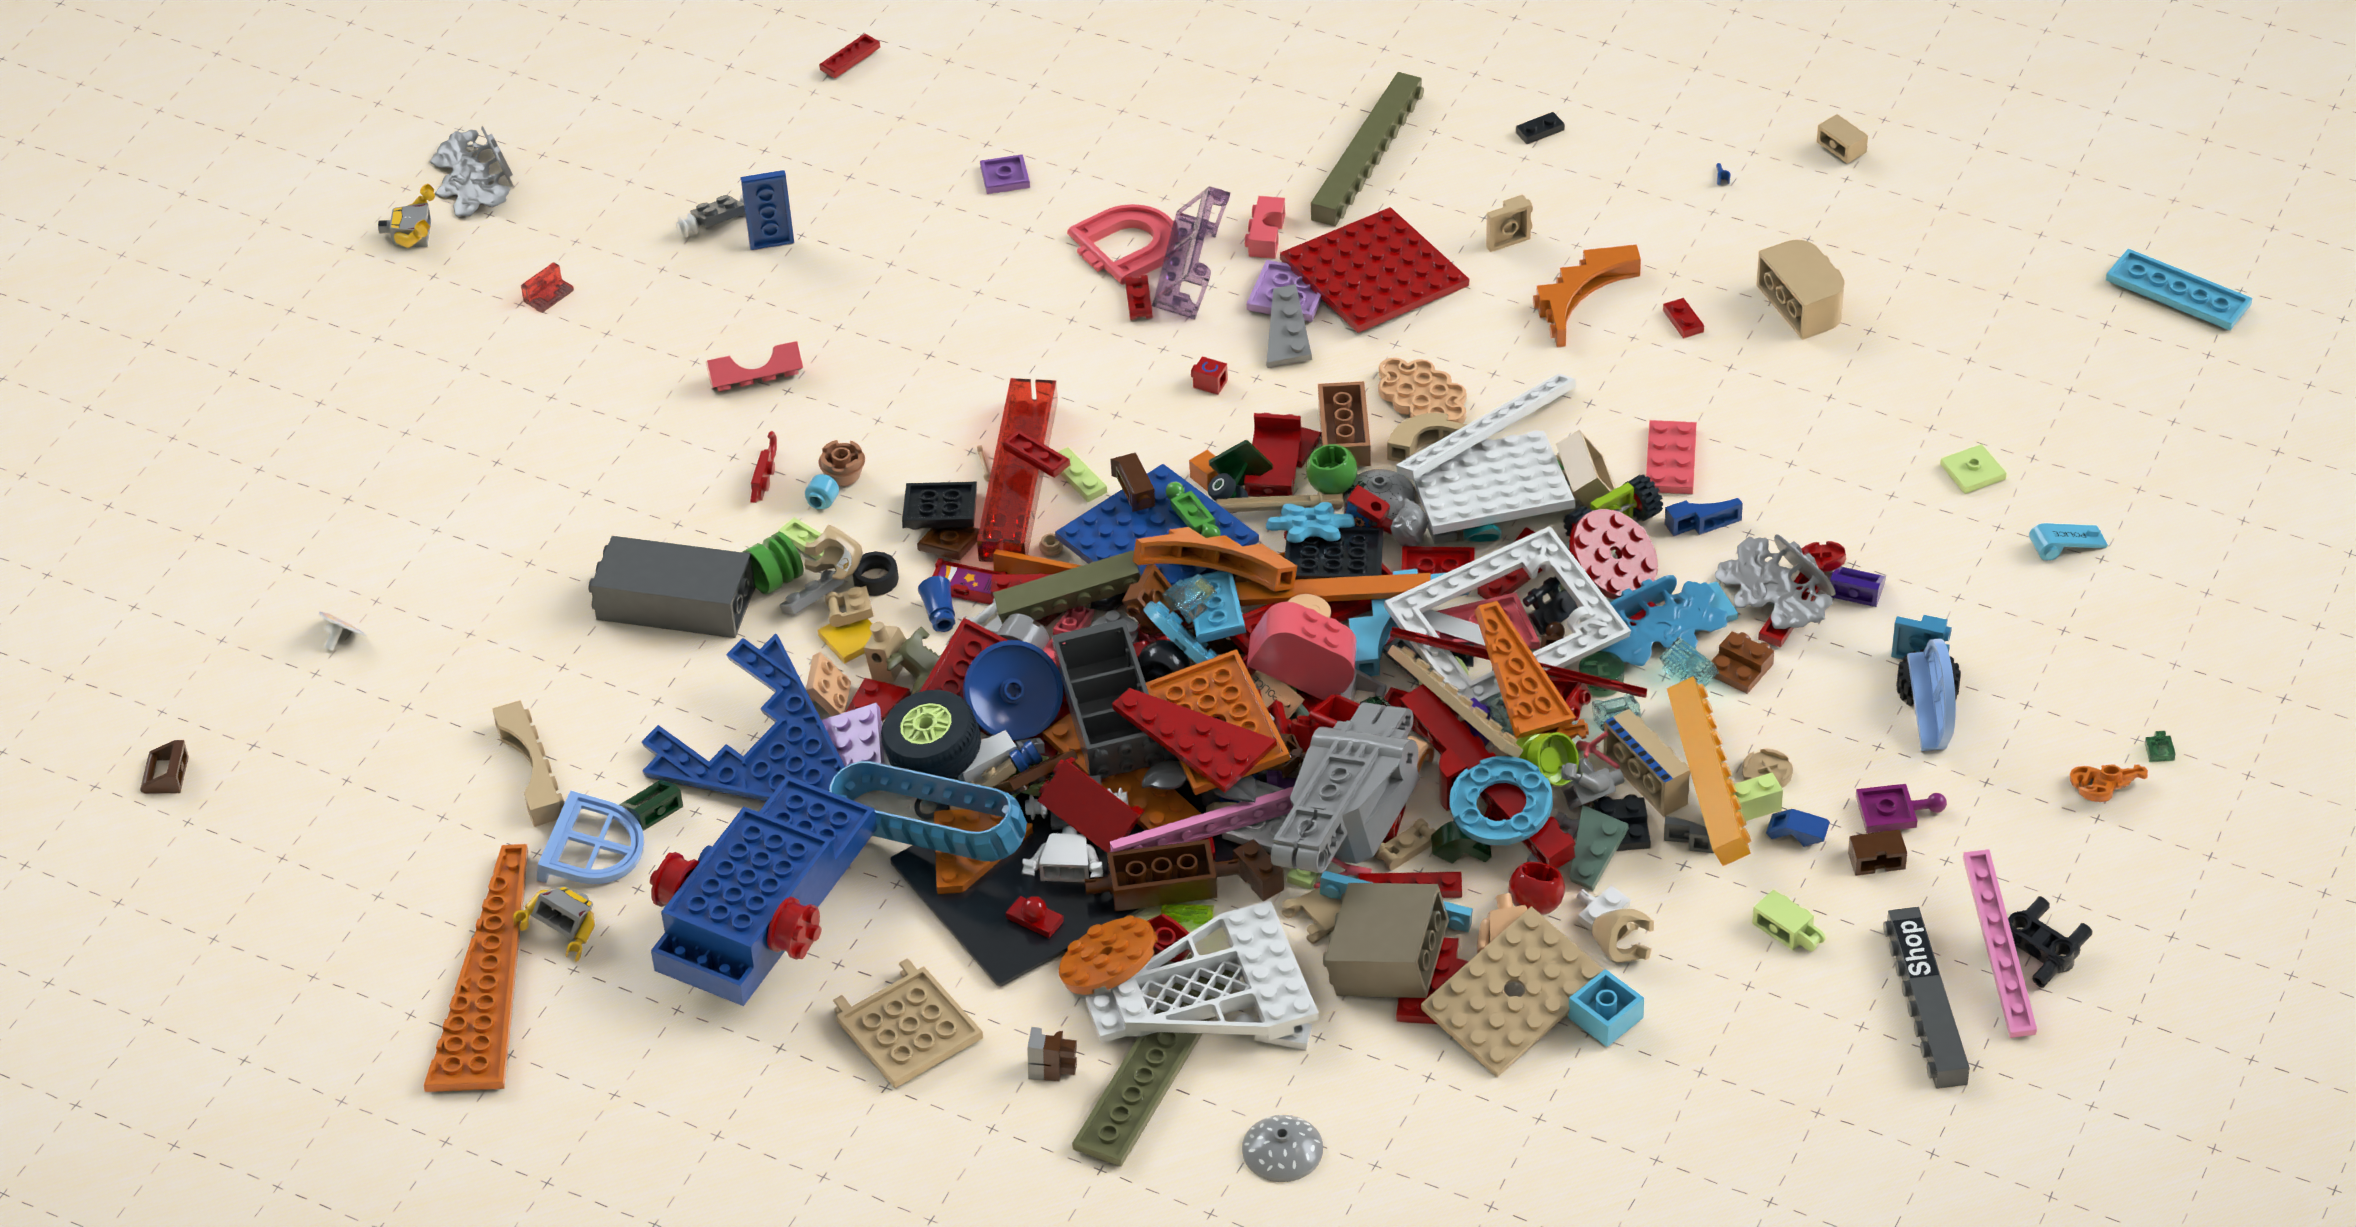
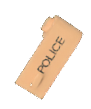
(1274, 690)

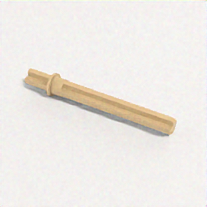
(1276, 502)

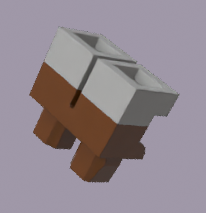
(1050, 1055)

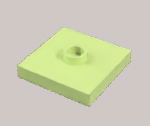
(1973, 468)

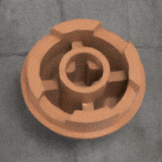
(842, 462)

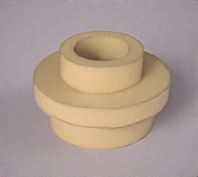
(1050, 545)

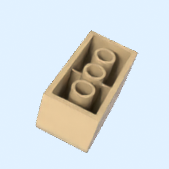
(1802, 286)

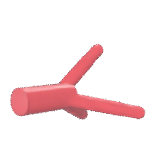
(1590, 747)
(1349, 869)

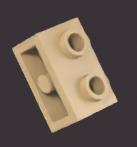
(1842, 138)

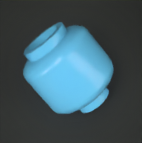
(821, 491)

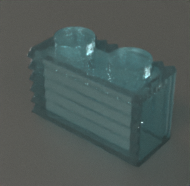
(1685, 661)

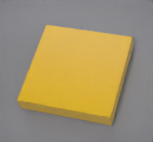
(847, 640)

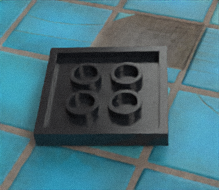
(939, 505)

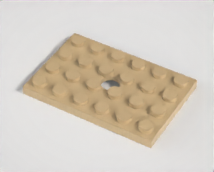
(1503, 1027)

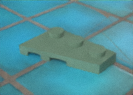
(1595, 846)

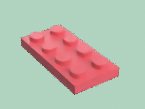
(1671, 455)

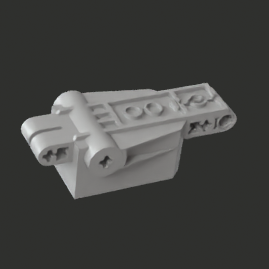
(1349, 790)

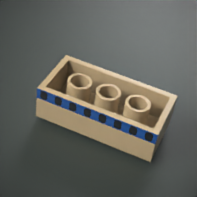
(1647, 762)

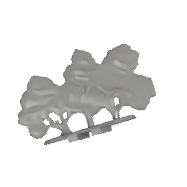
(470, 176)
(1769, 582)

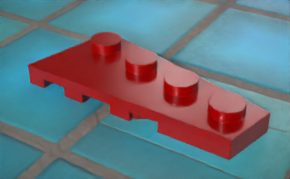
(1510, 582)

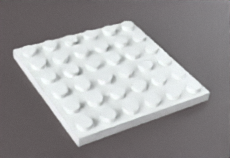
(1494, 484)

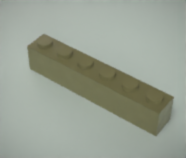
(1069, 588)

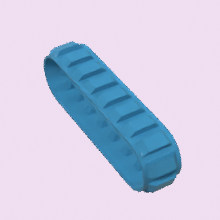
(983, 846)

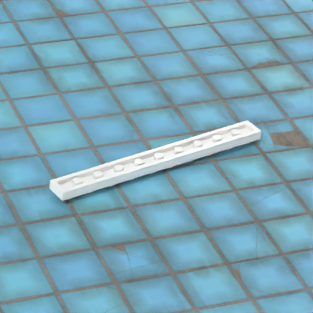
(1485, 426)

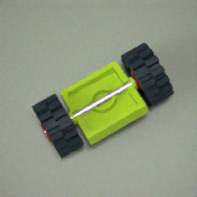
(1634, 498)

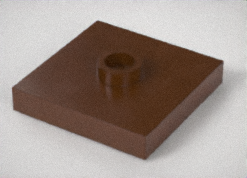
(949, 542)

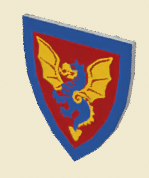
(335, 630)

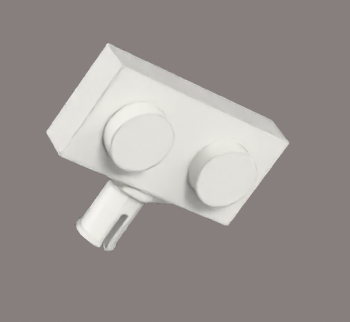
(1608, 901)

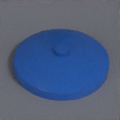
(1013, 689)

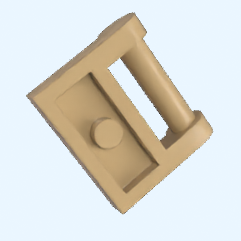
(857, 606)

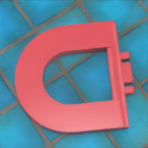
(1118, 218)

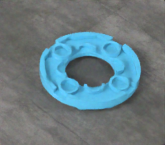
(1171, 626)
(1501, 770)

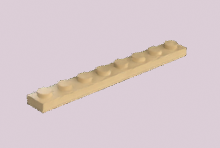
(1460, 704)

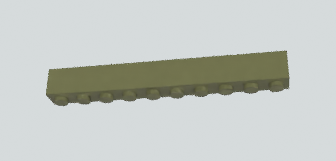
(1366, 149)

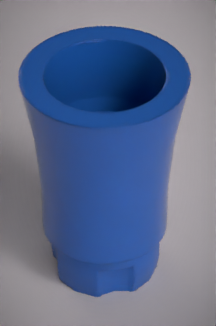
(938, 602)

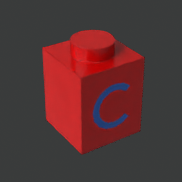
(1209, 375)

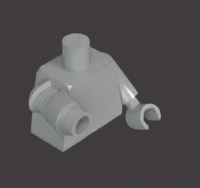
(1587, 783)

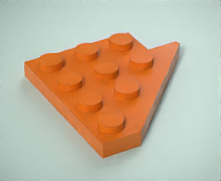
(956, 872)

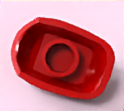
(1168, 933)

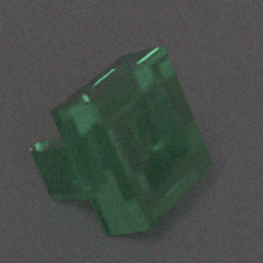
(2160, 747)

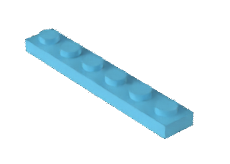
(1335, 884)

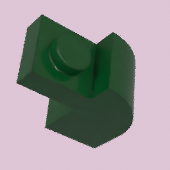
(1451, 843)

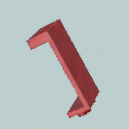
(1279, 442)
(1088, 805)

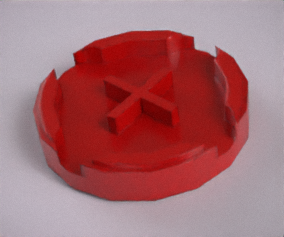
(1827, 556)

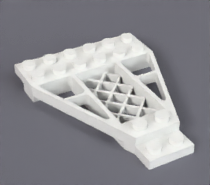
(1256, 953)

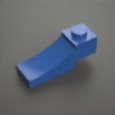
(1702, 516)

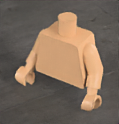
(1498, 920)

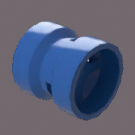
(1026, 756)

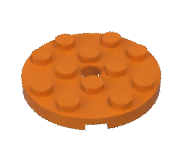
(1107, 955)

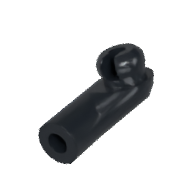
(1109, 604)

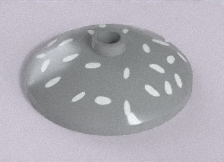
(1282, 1148)

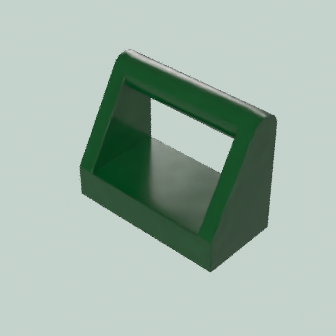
(657, 807)

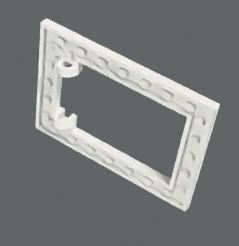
(1544, 549)

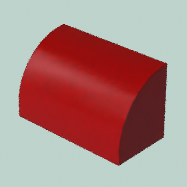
(1449, 769)

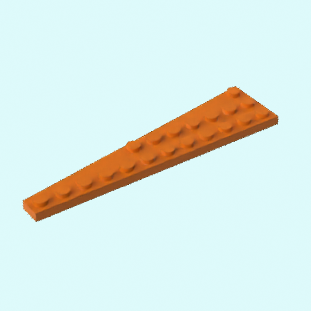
(480, 1014)

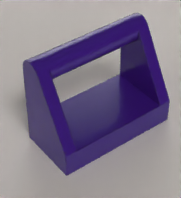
(1857, 586)

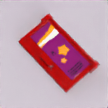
(967, 580)

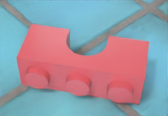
(1267, 218)

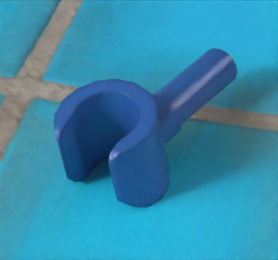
(1722, 174)

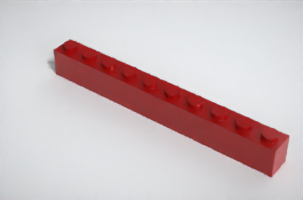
(1445, 731)

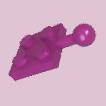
(1892, 808)

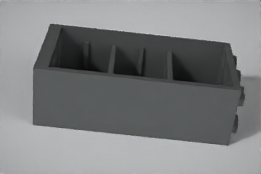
(672, 586)
(1095, 671)

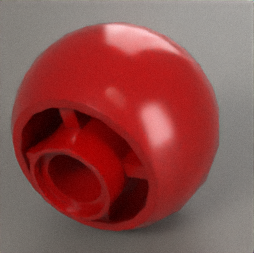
(1537, 886)

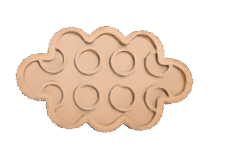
(1421, 389)

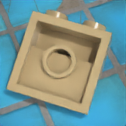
(1509, 224)

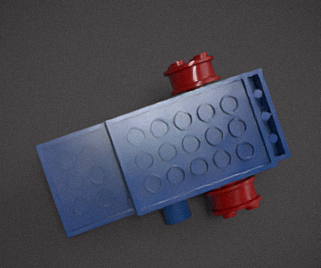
(756, 889)

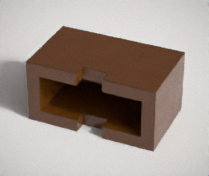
(1877, 851)
(1258, 870)

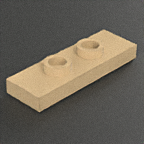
(994, 776)

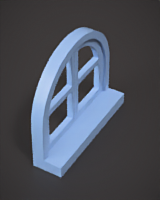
(1933, 695)
(563, 832)

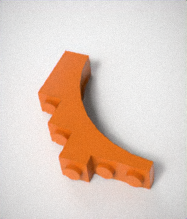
(1575, 283)
(1219, 553)

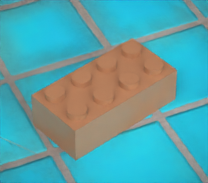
(1345, 418)

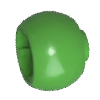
(1331, 469)

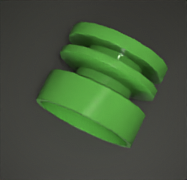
(775, 562)

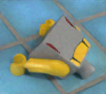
(410, 223)
(562, 911)

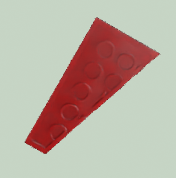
(1204, 743)

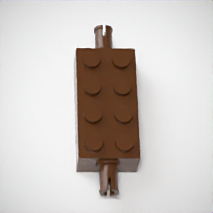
(1162, 875)

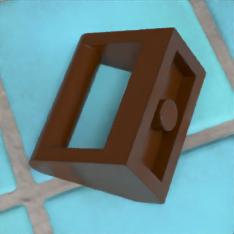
(172, 780)

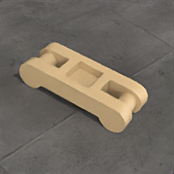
(1406, 845)

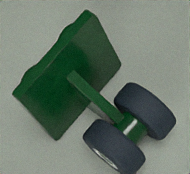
(1232, 467)

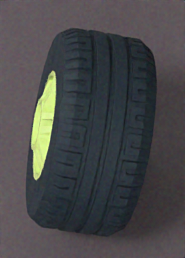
(932, 734)

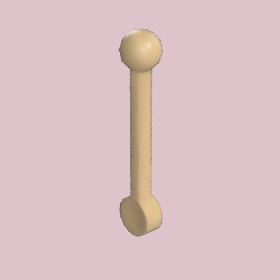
(980, 452)

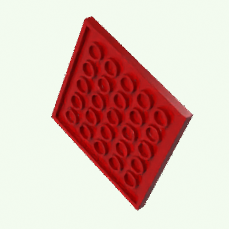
(1374, 269)

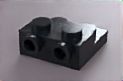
(1634, 813)

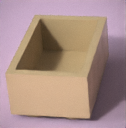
(1584, 468)

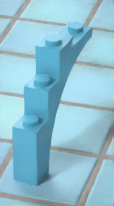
(1374, 632)

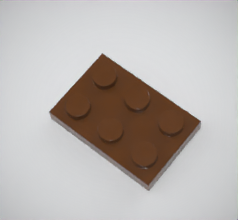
(1033, 775)

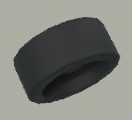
(877, 560)

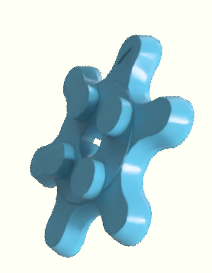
(1310, 522)

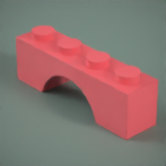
(725, 372)

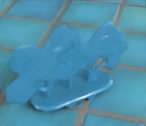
(1667, 621)

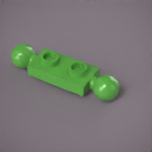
(1191, 510)

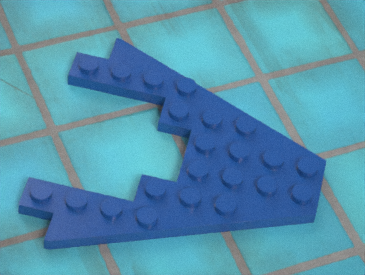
(792, 747)

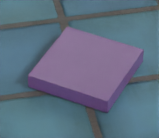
(1004, 174)

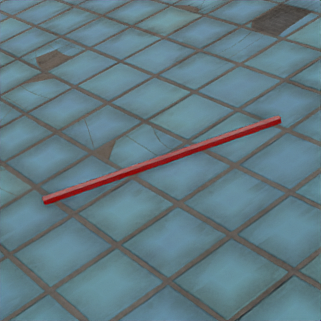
(1554, 671)

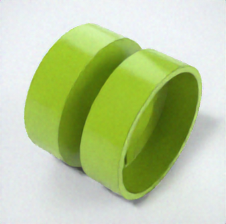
(1549, 753)

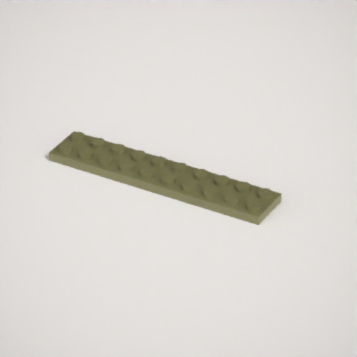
(1138, 1088)

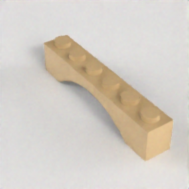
(515, 730)

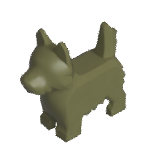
(915, 658)

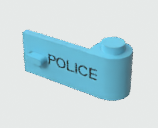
(2051, 538)

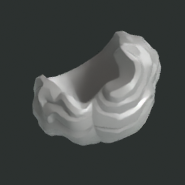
(1409, 524)

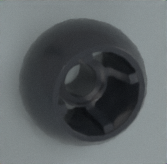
(1161, 659)

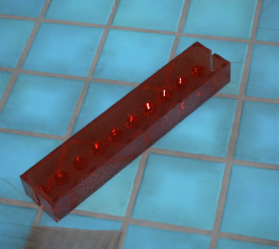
(1013, 483)

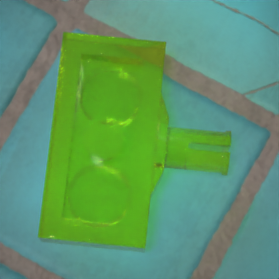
(1180, 912)

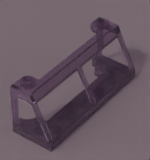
(1183, 254)

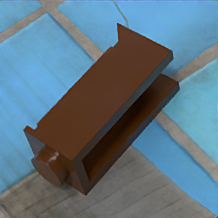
(1133, 481)

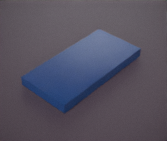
(767, 209)

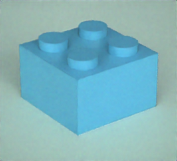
(1606, 1008)

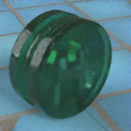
(1603, 665)

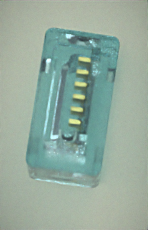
(1190, 597)
(1607, 709)
(1499, 713)

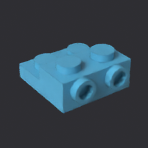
(1914, 635)

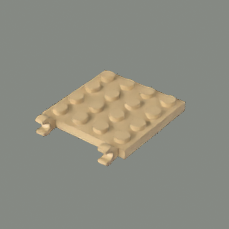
(908, 1025)

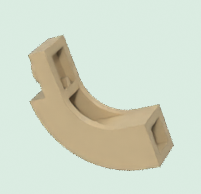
(1418, 432)

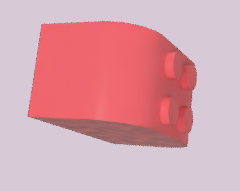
(1303, 650)

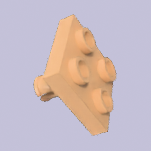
(827, 685)

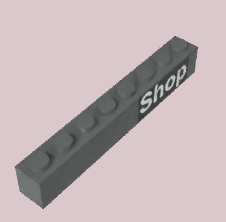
(1926, 998)

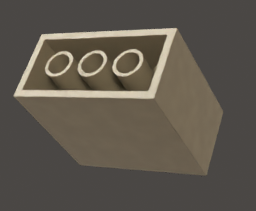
(1386, 940)

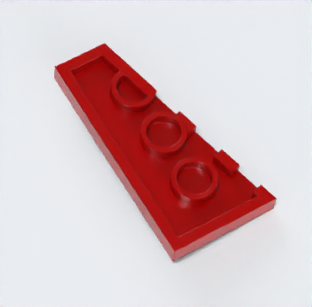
(878, 692)

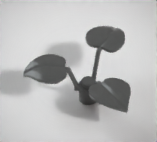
(1171, 775)

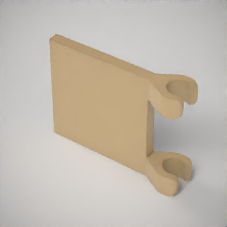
(1318, 908)

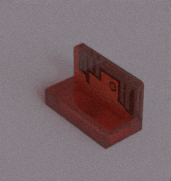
(545, 288)

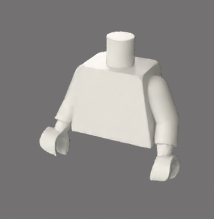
(1064, 858)

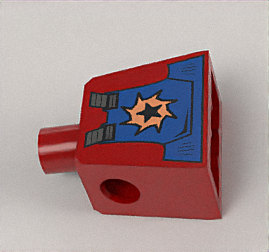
(1368, 510)

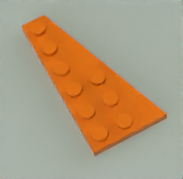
(1525, 687)

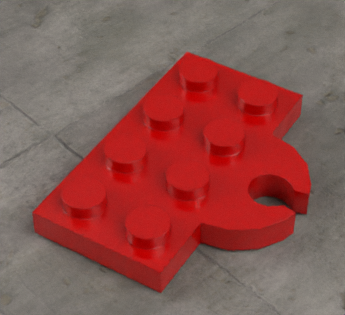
(1447, 965)

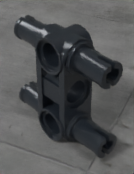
(2046, 943)

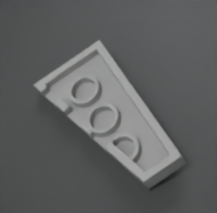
(1287, 332)

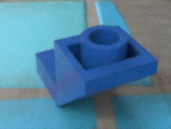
(1803, 826)

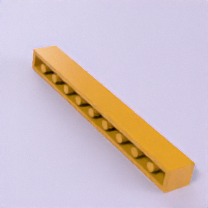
(1709, 771)

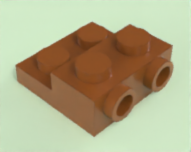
(1139, 594)
(1742, 661)

